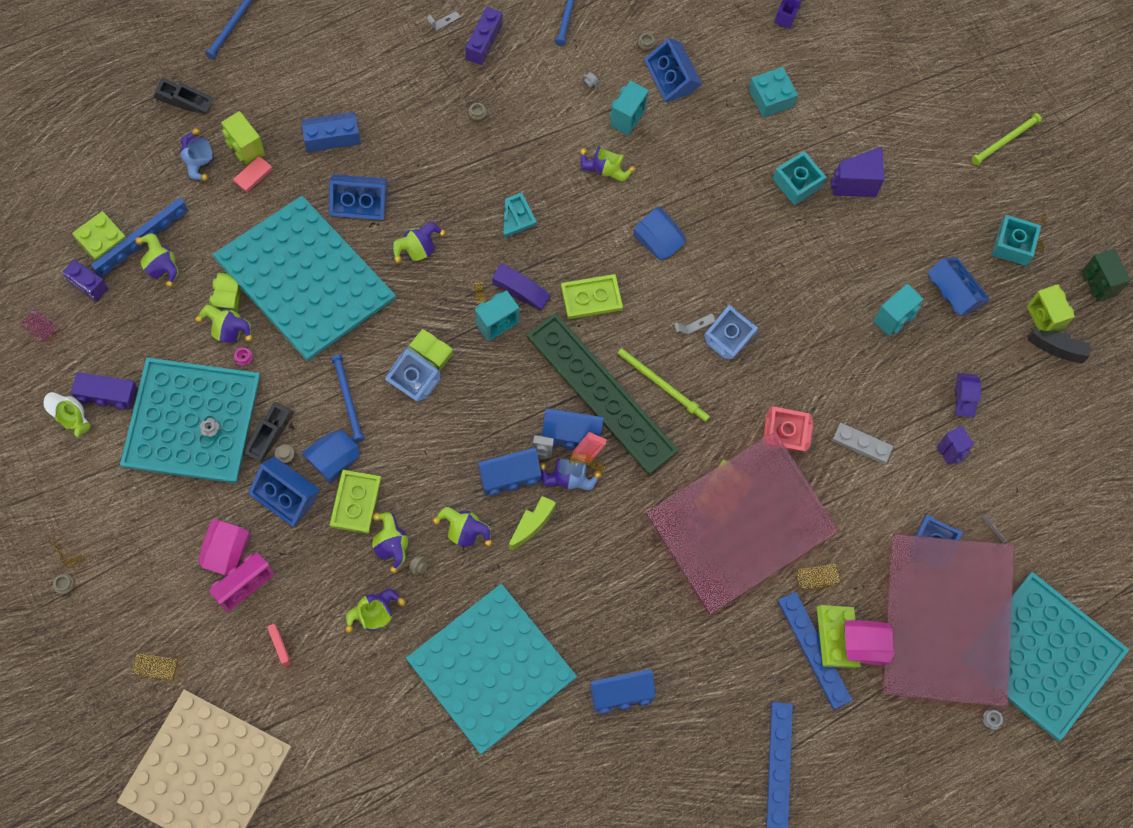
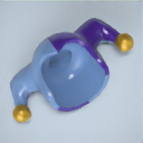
(196, 154)
(569, 475)

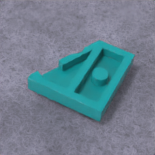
(517, 215)

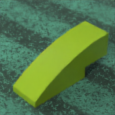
(532, 522)

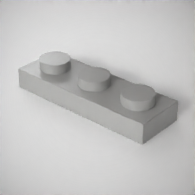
(862, 443)

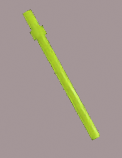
(692, 407)

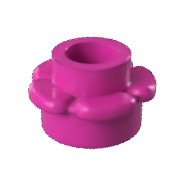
(243, 352)

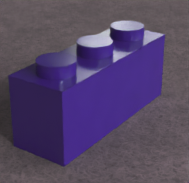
(484, 35)
(104, 391)

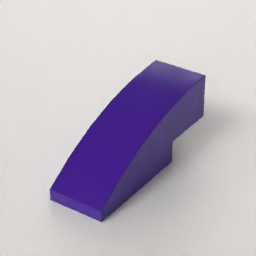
(787, 12)
(520, 287)

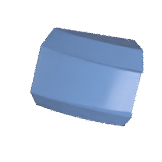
(730, 333)
(413, 375)

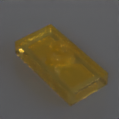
(818, 576)
(155, 667)

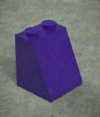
(859, 175)

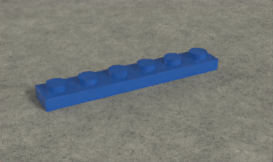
(126, 247)
(810, 644)
(779, 765)

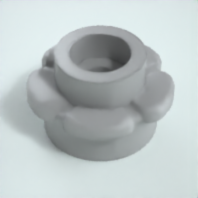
(591, 80)
(209, 432)
(998, 719)

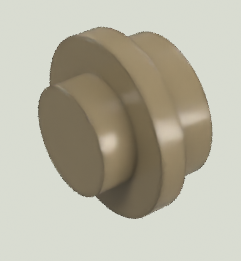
(646, 41)
(477, 111)
(284, 453)
(418, 565)
(63, 584)

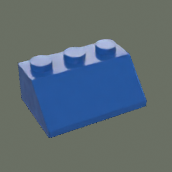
(672, 70)
(330, 131)
(358, 197)
(958, 285)
(569, 427)
(510, 472)
(283, 491)
(622, 691)

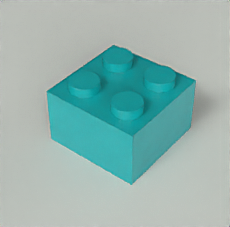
(772, 92)
(628, 107)
(799, 178)
(1016, 240)
(898, 310)
(497, 315)

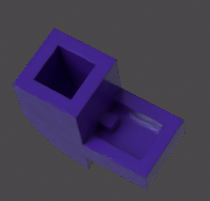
(969, 393)

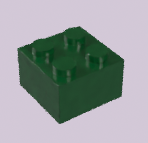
(1106, 275)

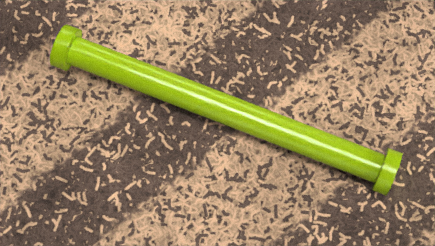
(1035, 119)

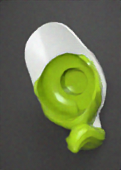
(67, 412)

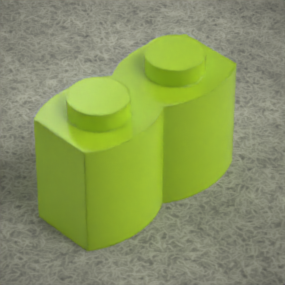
(226, 293)
(432, 349)

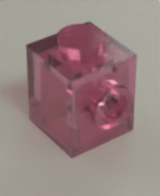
(38, 325)

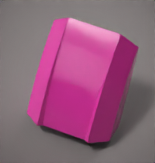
(223, 547)
(869, 642)

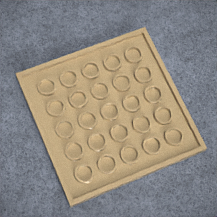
(204, 769)

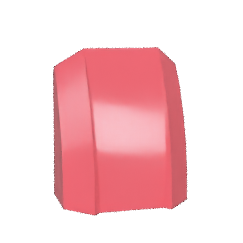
(791, 426)

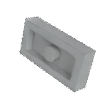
(543, 446)

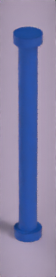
(560, 40)
(211, 53)
(337, 360)

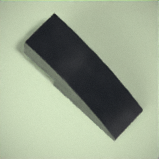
(182, 96)
(1060, 345)
(268, 431)

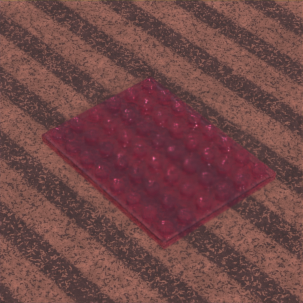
(741, 522)
(950, 620)

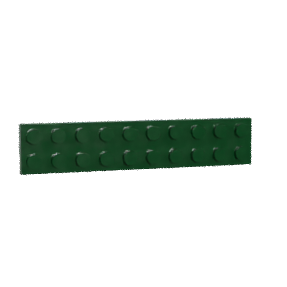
(602, 394)

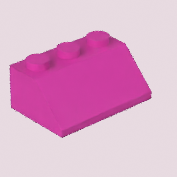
(241, 582)

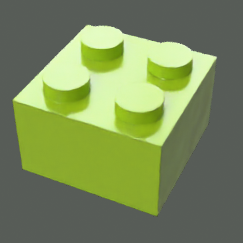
(242, 138)
(98, 236)
(1050, 309)

